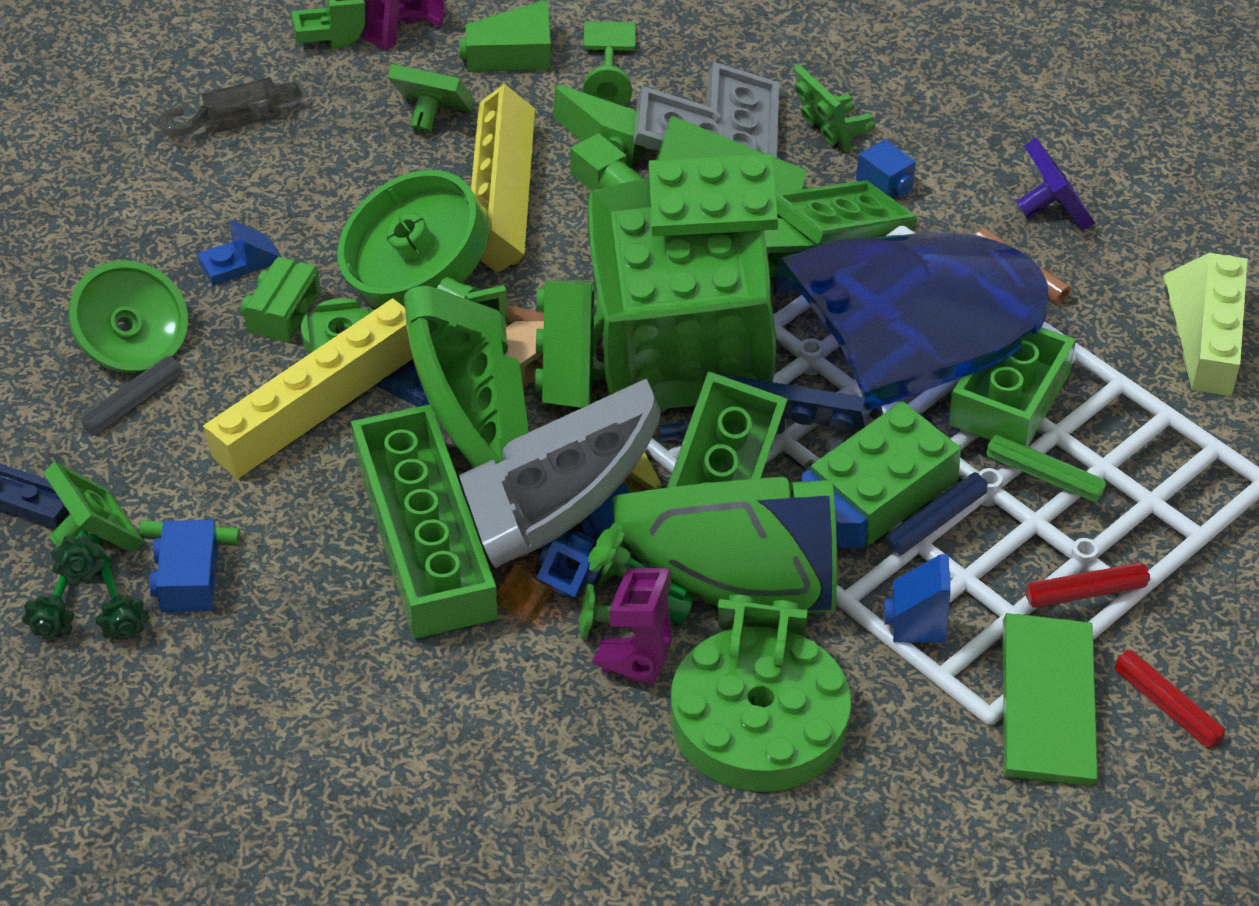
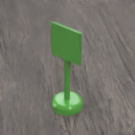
(607, 80)

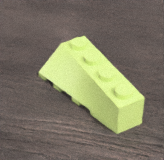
(1209, 319)

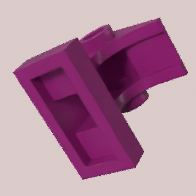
(383, 18)
(648, 615)

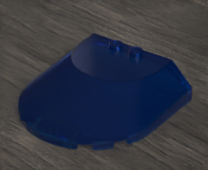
(919, 306)

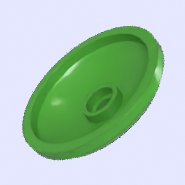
(131, 295)

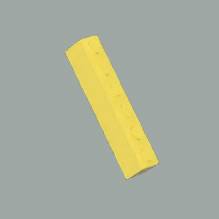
(503, 173)
(310, 390)

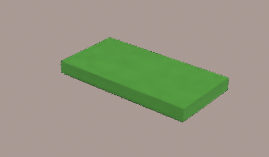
(691, 141)
(842, 211)
(1049, 700)

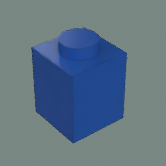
(886, 169)

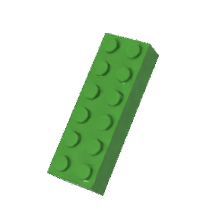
(424, 522)

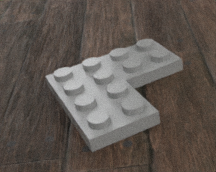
(736, 107)

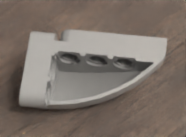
(559, 473)

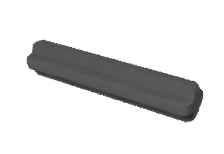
(131, 395)

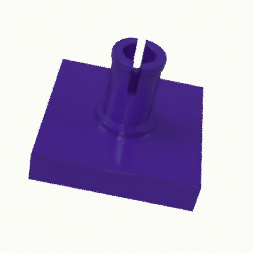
(1054, 188)

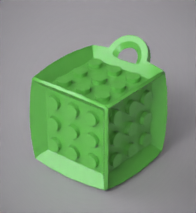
(675, 300)

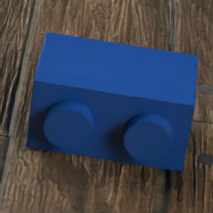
(185, 566)

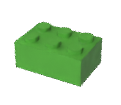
(1016, 392)
(891, 468)

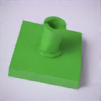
(430, 92)
(90, 509)

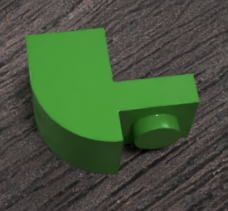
(338, 22)

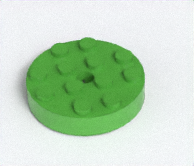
(417, 209)
(758, 720)

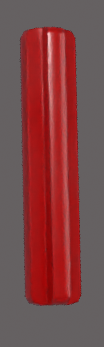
(1087, 585)
(1170, 699)

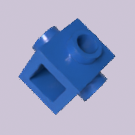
(558, 569)

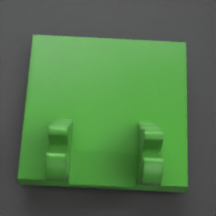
(828, 111)
(743, 611)

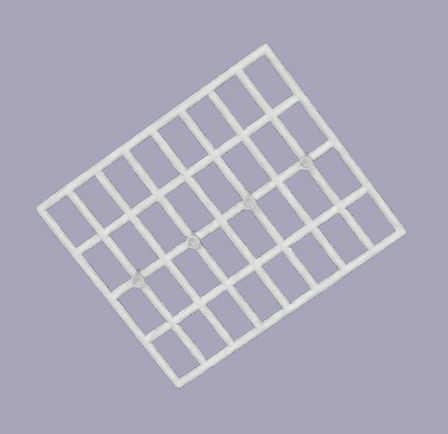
(1082, 552)

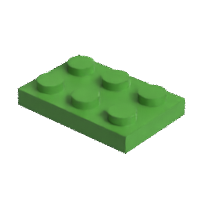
(712, 195)

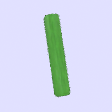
(1046, 468)

